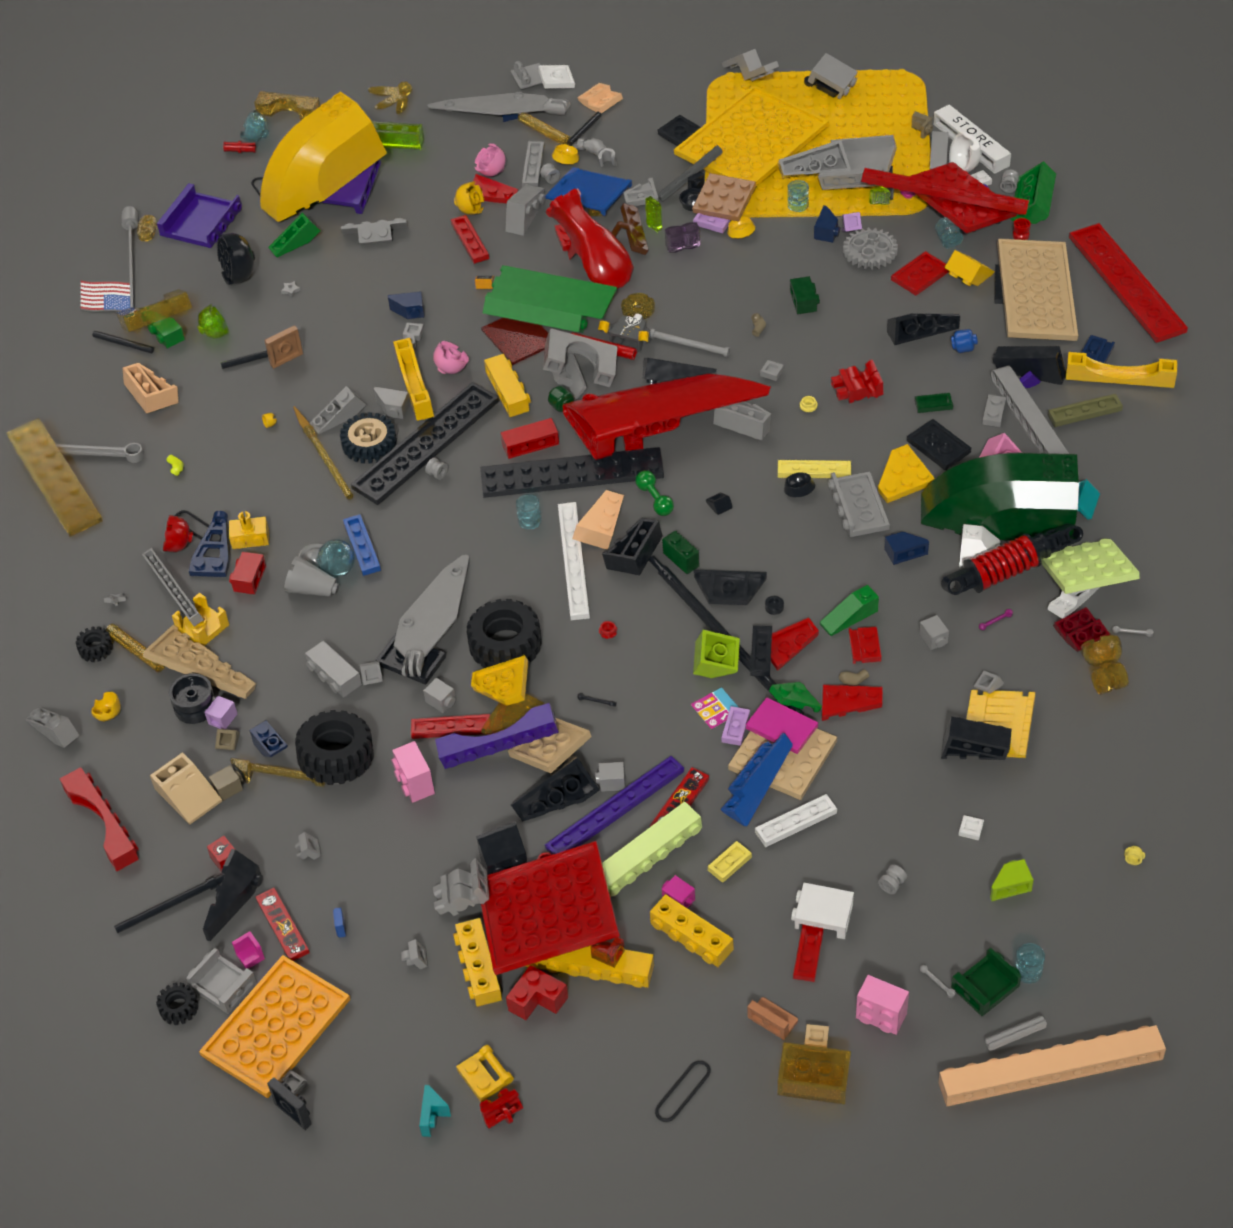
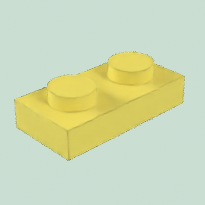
(729, 861)

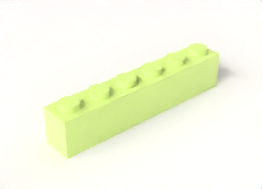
(651, 847)

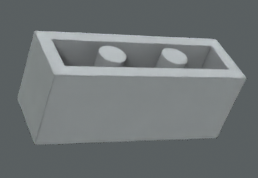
(332, 669)

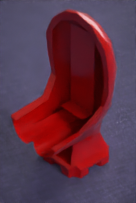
(598, 248)

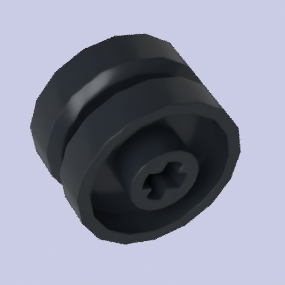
(191, 697)

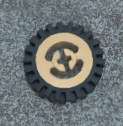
(368, 437)

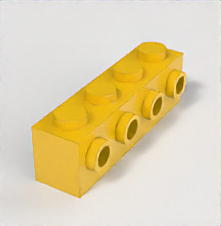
(506, 385)
(691, 931)
(478, 962)

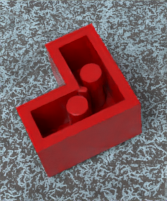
(534, 989)

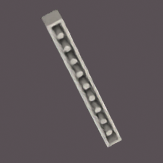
(172, 586)

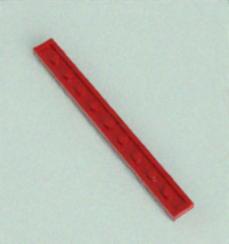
(945, 191)

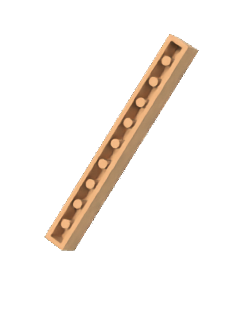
(1051, 1065)

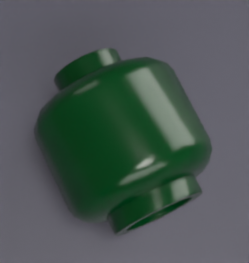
(558, 397)

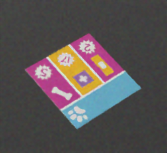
(714, 707)

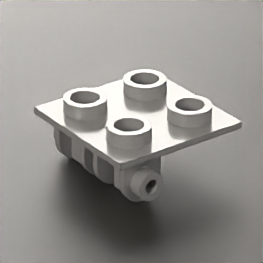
(526, 76)

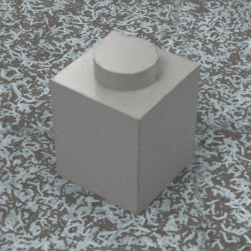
(934, 632)
(439, 695)
(611, 776)

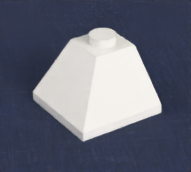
(975, 542)

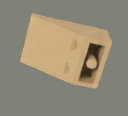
(185, 788)

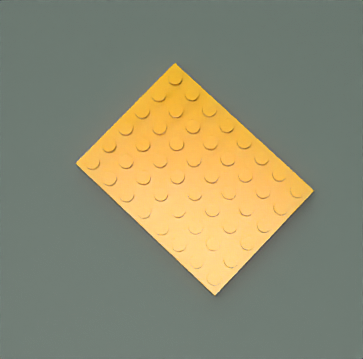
(753, 135)

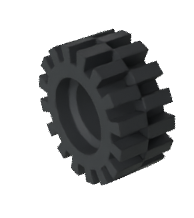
(96, 652)
(171, 994)

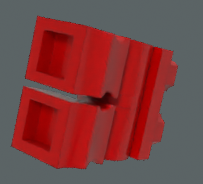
(858, 384)

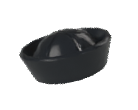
(689, 197)
(799, 485)

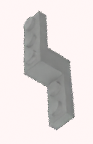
(750, 65)

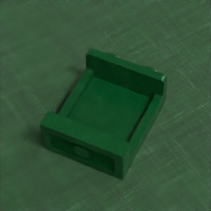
(987, 982)

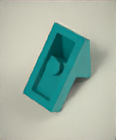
(432, 1106)

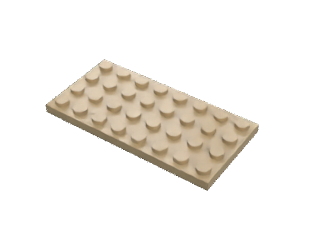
(1037, 290)

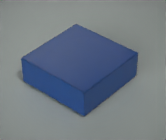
(339, 922)

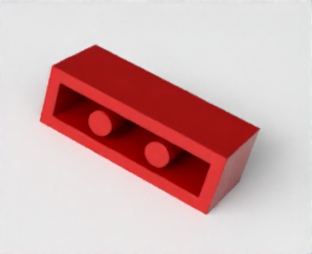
(529, 438)

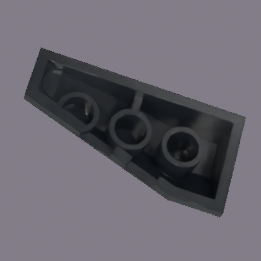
(919, 326)
(662, 370)
(556, 790)
(238, 886)

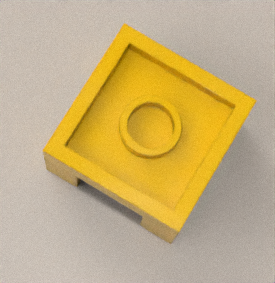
(207, 629)

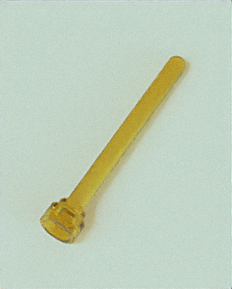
(283, 772)

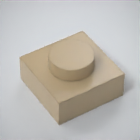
(816, 1035)

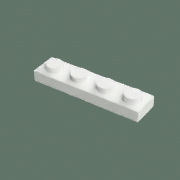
(795, 820)

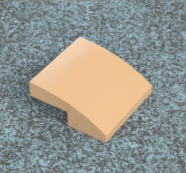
(600, 98)

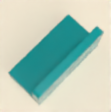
(1087, 499)

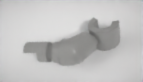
(598, 148)

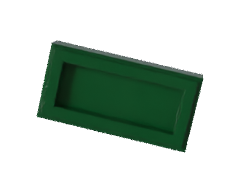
(933, 402)

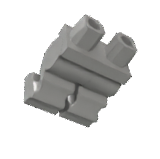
(461, 889)

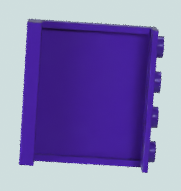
(357, 190)
(198, 217)

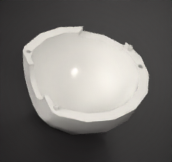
(965, 151)

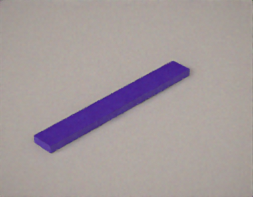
(616, 806)

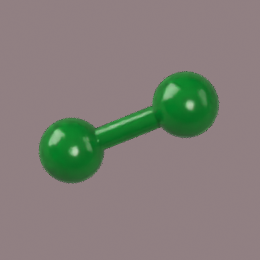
(663, 504)

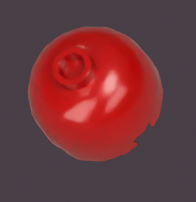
(176, 534)

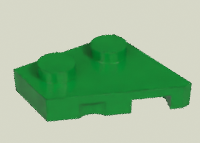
(794, 695)

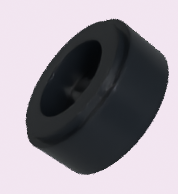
(774, 605)

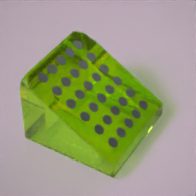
(879, 195)

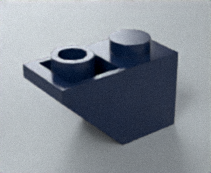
(267, 739)

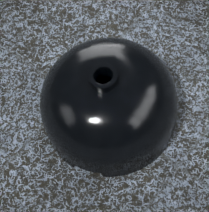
(235, 258)

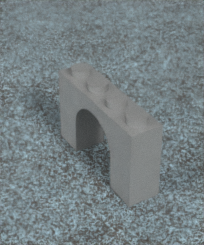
(599, 353)

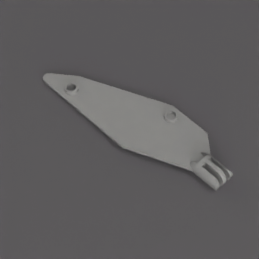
(504, 104)
(430, 616)

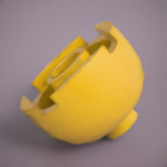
(469, 198)

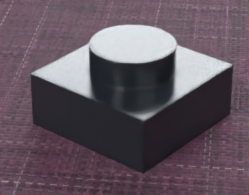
(696, 180)

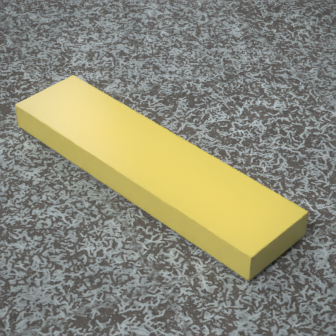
(814, 468)

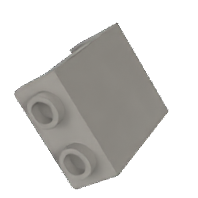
(834, 74)
(220, 981)

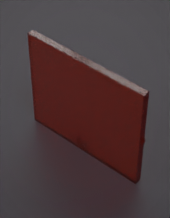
(516, 338)

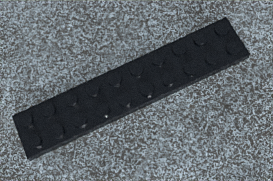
(424, 443)
(569, 472)

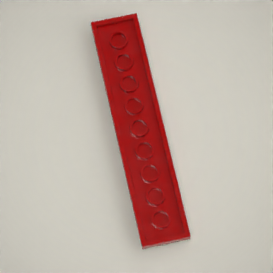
(1128, 283)

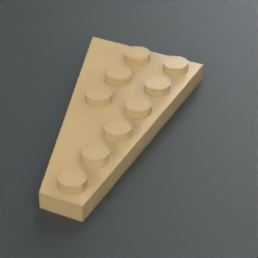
(187, 657)

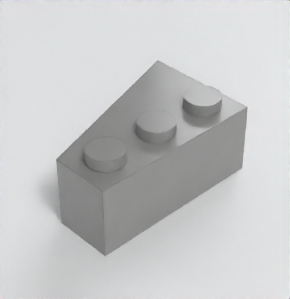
(523, 208)
(744, 419)

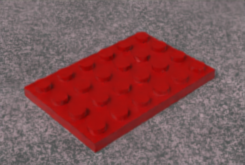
(965, 216)

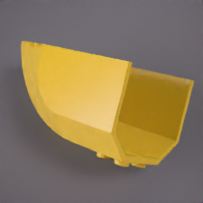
(319, 157)

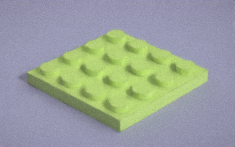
(1089, 566)

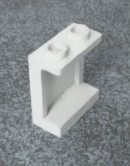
(823, 908)

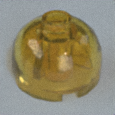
(1102, 652)

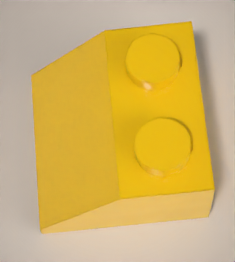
(968, 269)

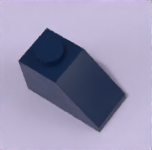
(826, 226)
(407, 304)
(905, 547)

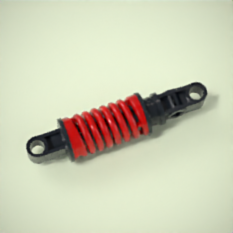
(1010, 559)

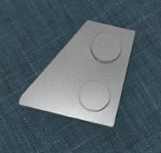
(637, 195)

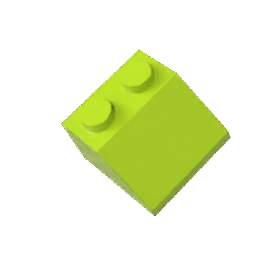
(715, 654)

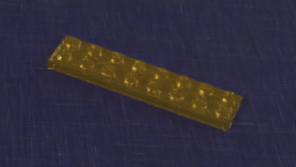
(54, 477)

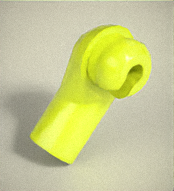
(177, 464)

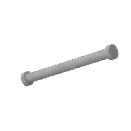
(683, 341)

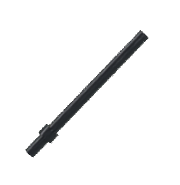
(211, 883)

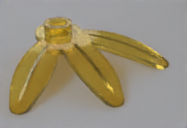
(395, 94)

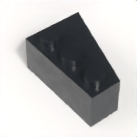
(975, 739)

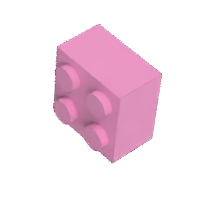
(412, 772)
(882, 1005)

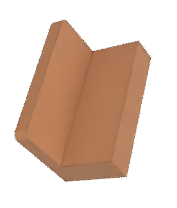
(771, 1017)

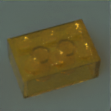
(814, 1073)

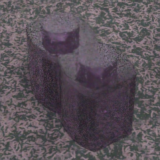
(682, 237)

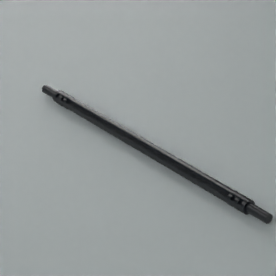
(708, 619)

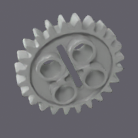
(870, 248)

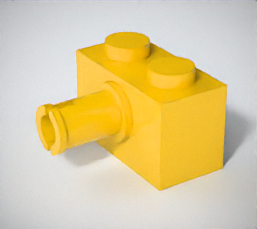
(248, 531)

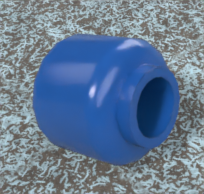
(964, 341)

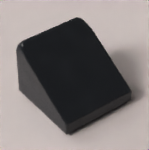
(719, 503)

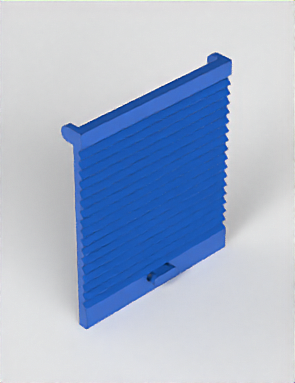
(596, 189)

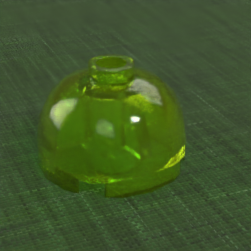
(211, 323)

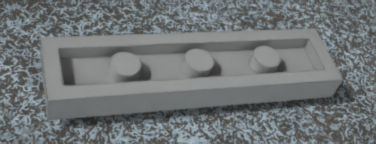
(533, 163)

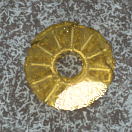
(647, 305)

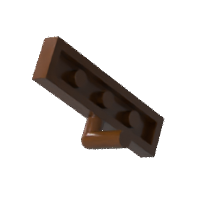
(633, 227)

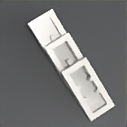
(1067, 603)

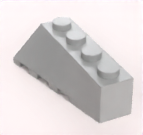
(815, 161)

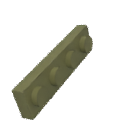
(1085, 410)

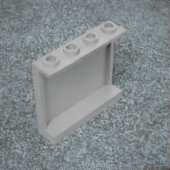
(862, 153)

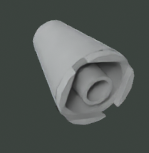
(309, 580)

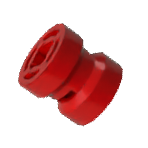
(1021, 229)

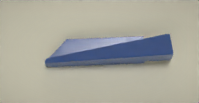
(756, 779)

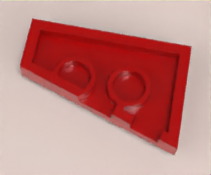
(845, 699)

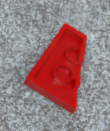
(493, 190)
(791, 640)

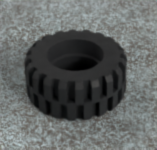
(500, 617)
(334, 765)

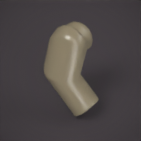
(759, 324)
(853, 679)

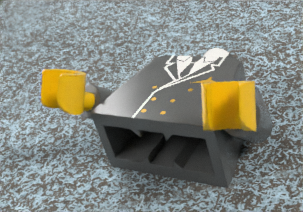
(627, 331)

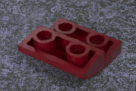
(1080, 628)

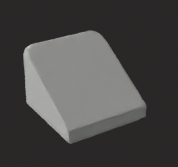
(988, 682)

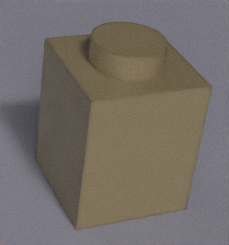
(226, 782)

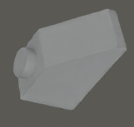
(392, 402)

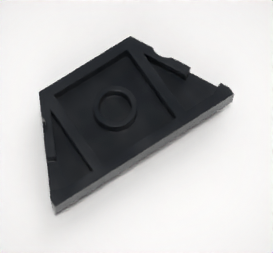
(729, 586)

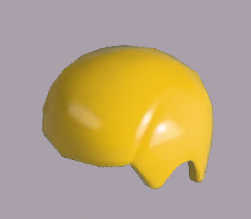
(106, 708)

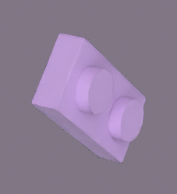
(711, 223)
(735, 726)

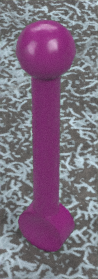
(1008, 613)

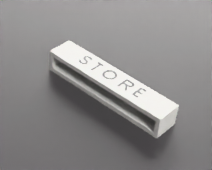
(993, 154)

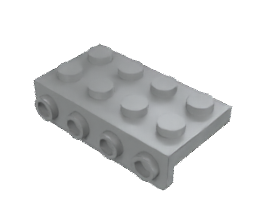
(858, 504)

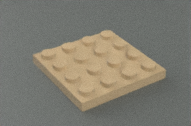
(797, 769)

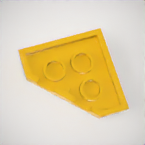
(903, 475)
(503, 681)

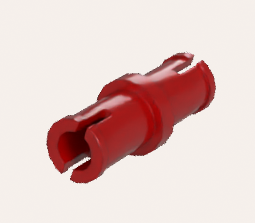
(239, 147)

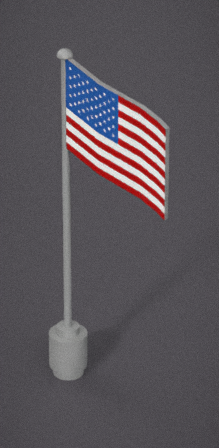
(112, 295)

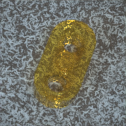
(146, 228)

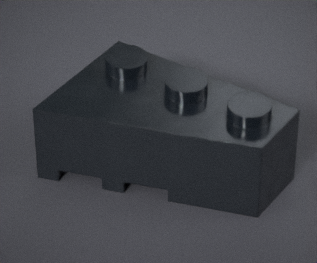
(635, 548)

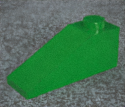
(297, 234)
(850, 611)

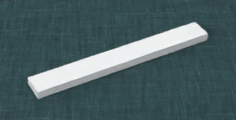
(573, 562)

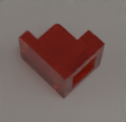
(608, 952)

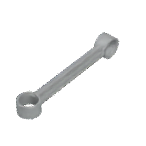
(104, 451)

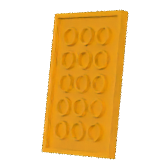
(274, 1025)

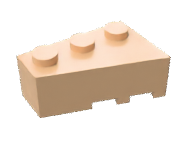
(148, 389)
(599, 522)

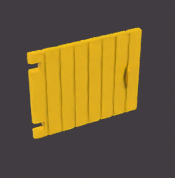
(1006, 710)

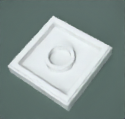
(556, 76)

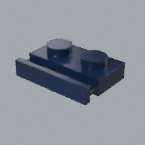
(1098, 348)

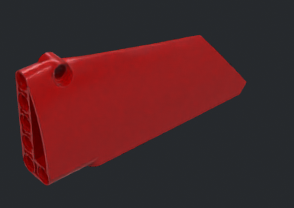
(653, 408)

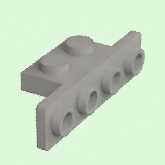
(374, 232)
(571, 376)

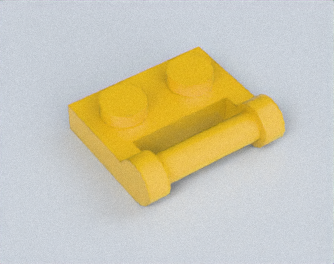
(478, 1077)

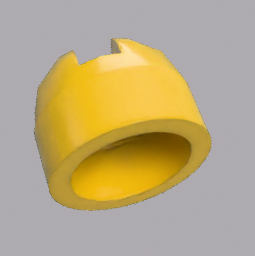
(268, 420)

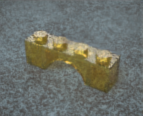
(271, 103)

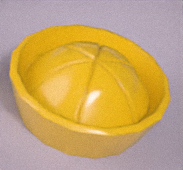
(565, 154)
(740, 228)

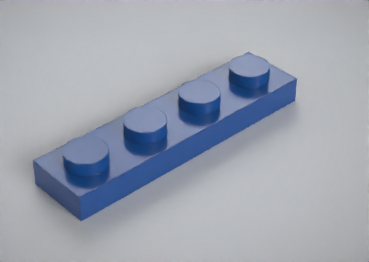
(361, 545)

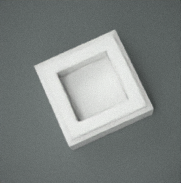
(971, 827)

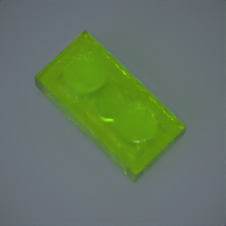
(653, 213)

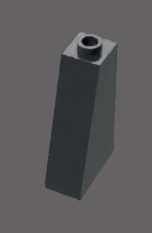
(1042, 361)

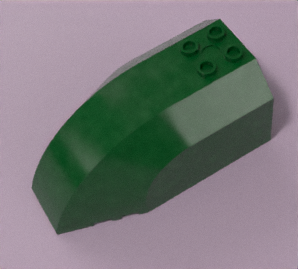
(1005, 494)

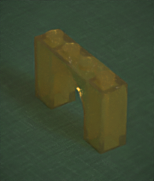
(172, 304)

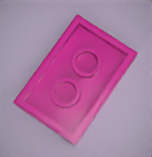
(774, 719)

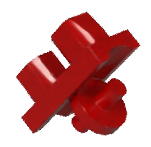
(501, 1109)

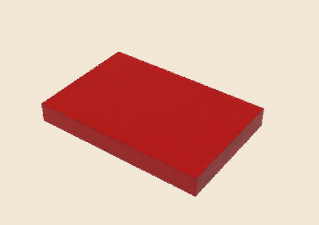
(920, 273)

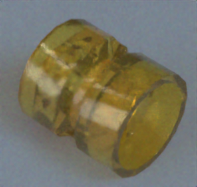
(1107, 679)

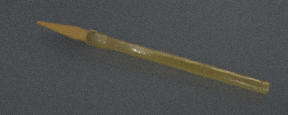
(309, 431)

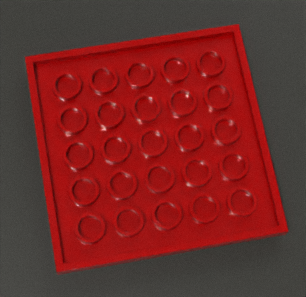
(548, 908)

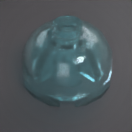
(255, 127)
(335, 557)

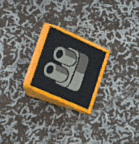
(484, 282)

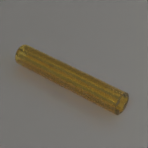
(543, 128)
(131, 645)

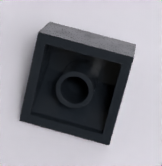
(501, 848)

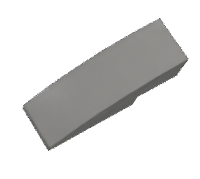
(938, 149)

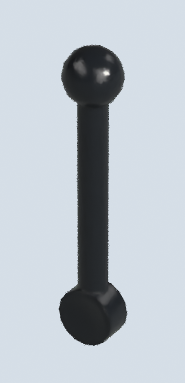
(581, 696)

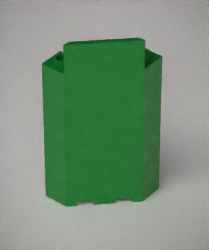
(547, 299)

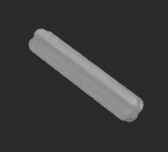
(1015, 1033)

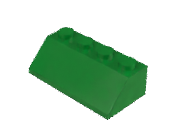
(1038, 188)

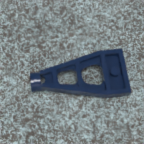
(212, 565)

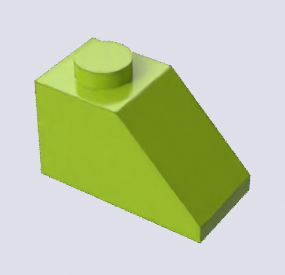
(1012, 880)

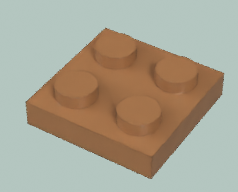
(283, 346)

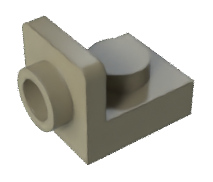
(922, 123)

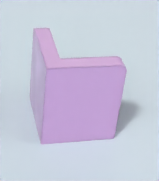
(851, 221)
(221, 712)

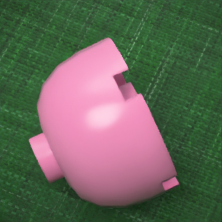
(490, 161)
(449, 359)

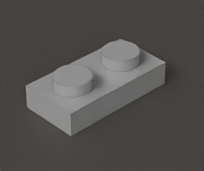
(994, 410)

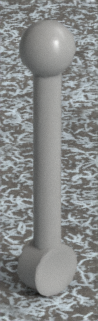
(1149, 632)
(950, 992)

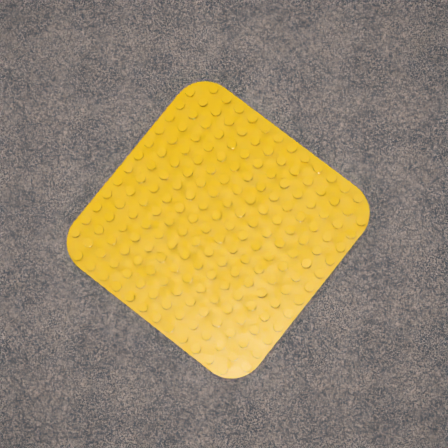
(875, 106)

